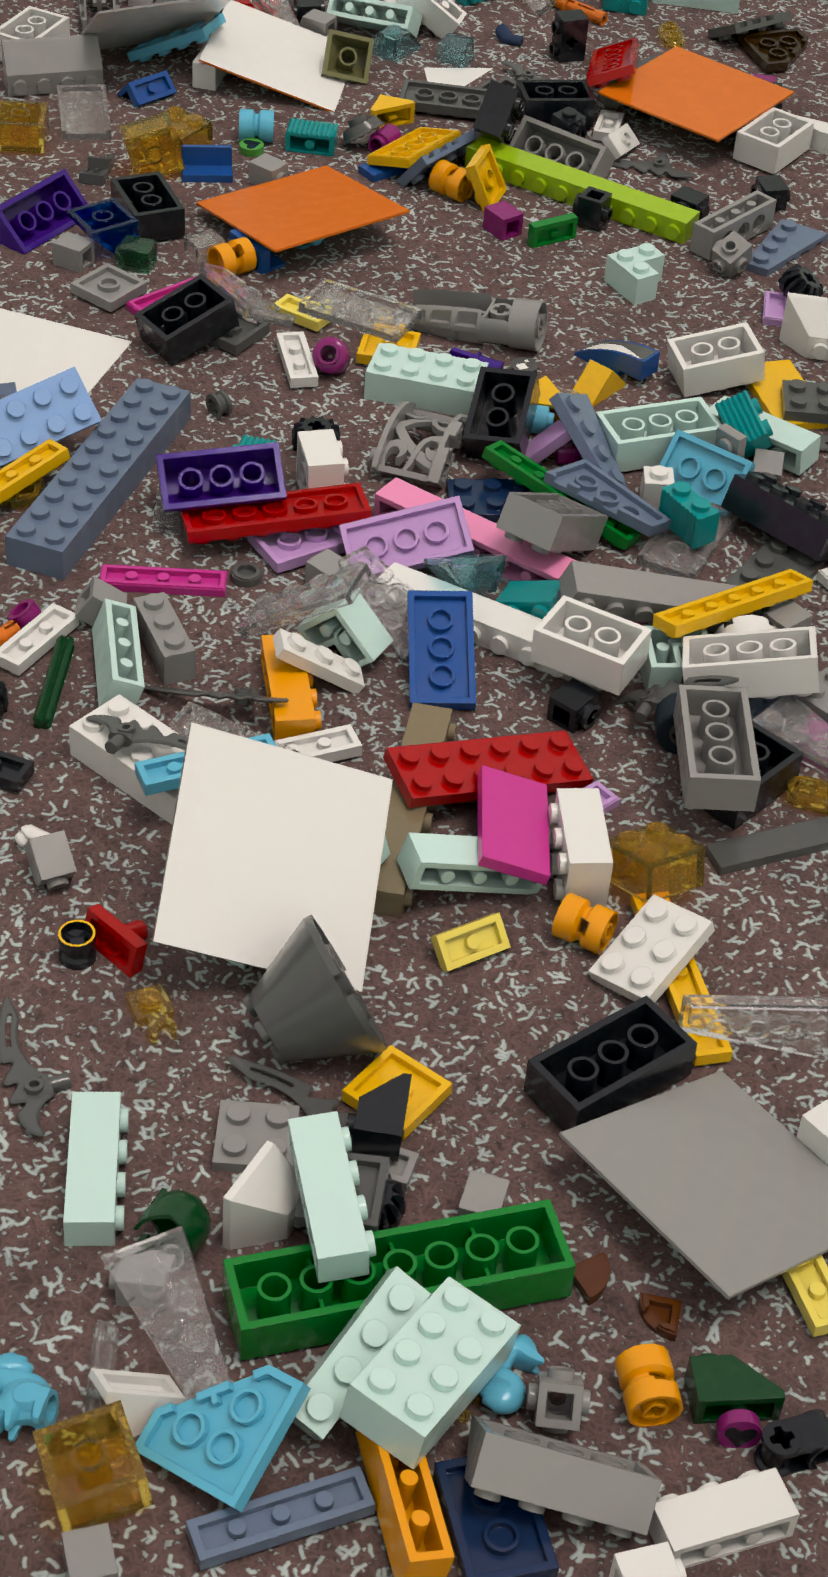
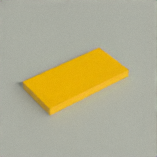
(410, 147)
(769, 390)

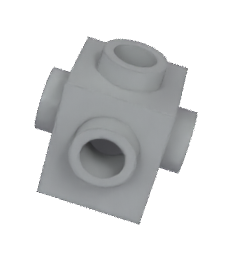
(731, 254)
(562, 1415)

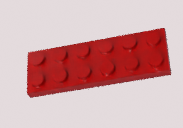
(613, 63)
(302, 510)
(449, 770)

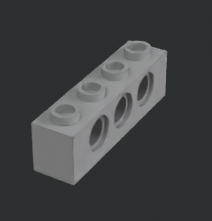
(745, 216)

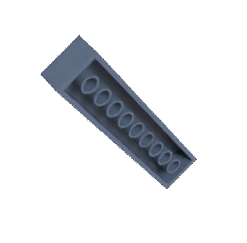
(97, 479)

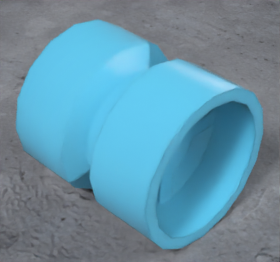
(256, 125)

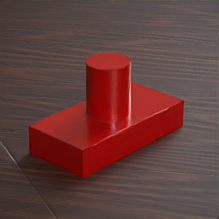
(119, 942)

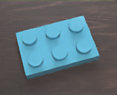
(703, 465)

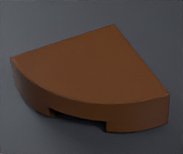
(592, 1277)
(661, 1314)

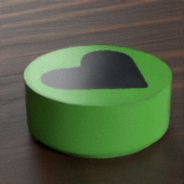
(251, 147)

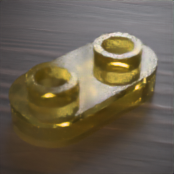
(671, 35)
(808, 793)

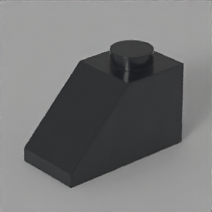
(380, 1119)

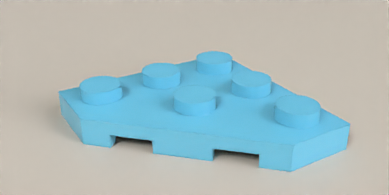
(225, 1433)

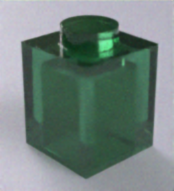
(136, 254)

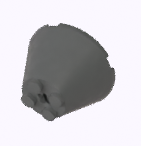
(310, 1003)

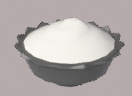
(361, 129)

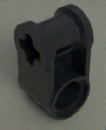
(794, 1443)

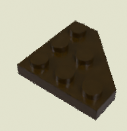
(774, 49)

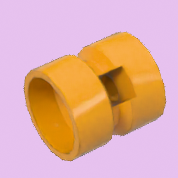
(450, 180)
(236, 255)
(573, 918)
(648, 1385)

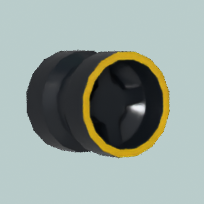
(77, 944)

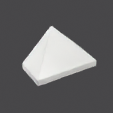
(138, 1393)

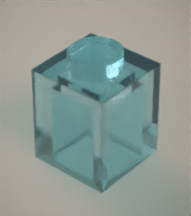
(456, 50)

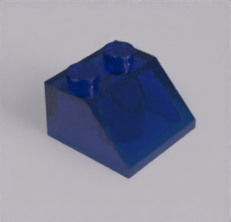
(105, 222)

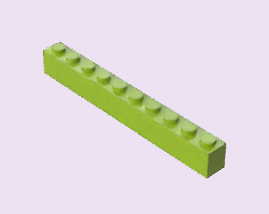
(565, 182)

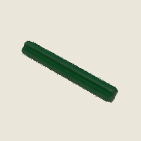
(53, 682)

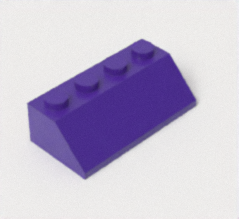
(39, 213)
(220, 477)

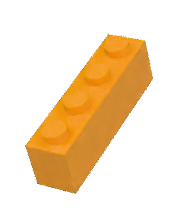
(288, 682)
(407, 1513)

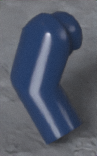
(506, 37)

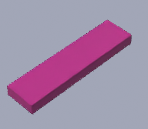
(167, 580)

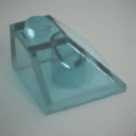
(394, 44)
(471, 572)

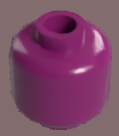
(327, 347)

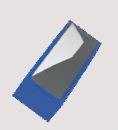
(622, 357)

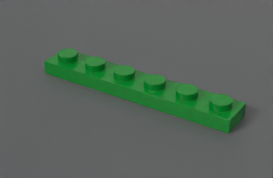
(531, 475)

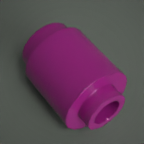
(383, 136)

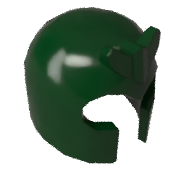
(175, 1210)

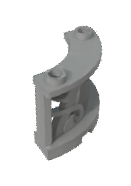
(397, 441)

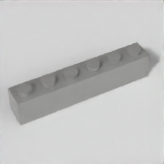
(634, 592)

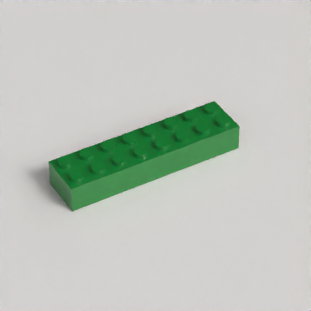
(499, 1254)

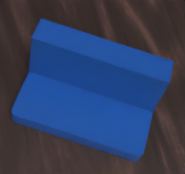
(149, 89)
(207, 163)
(265, 259)

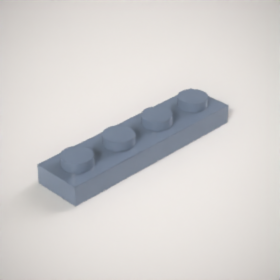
(280, 1517)

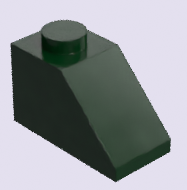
(726, 1384)

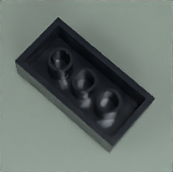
(780, 512)
(610, 1065)

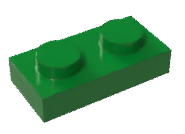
(552, 230)

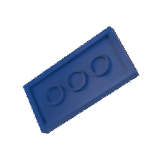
(441, 649)

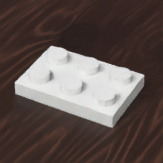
(651, 950)

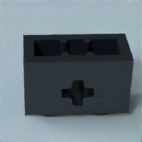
(569, 36)

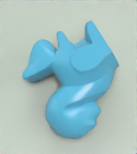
(506, 1390)
(24, 1396)

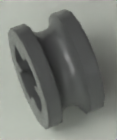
(218, 404)

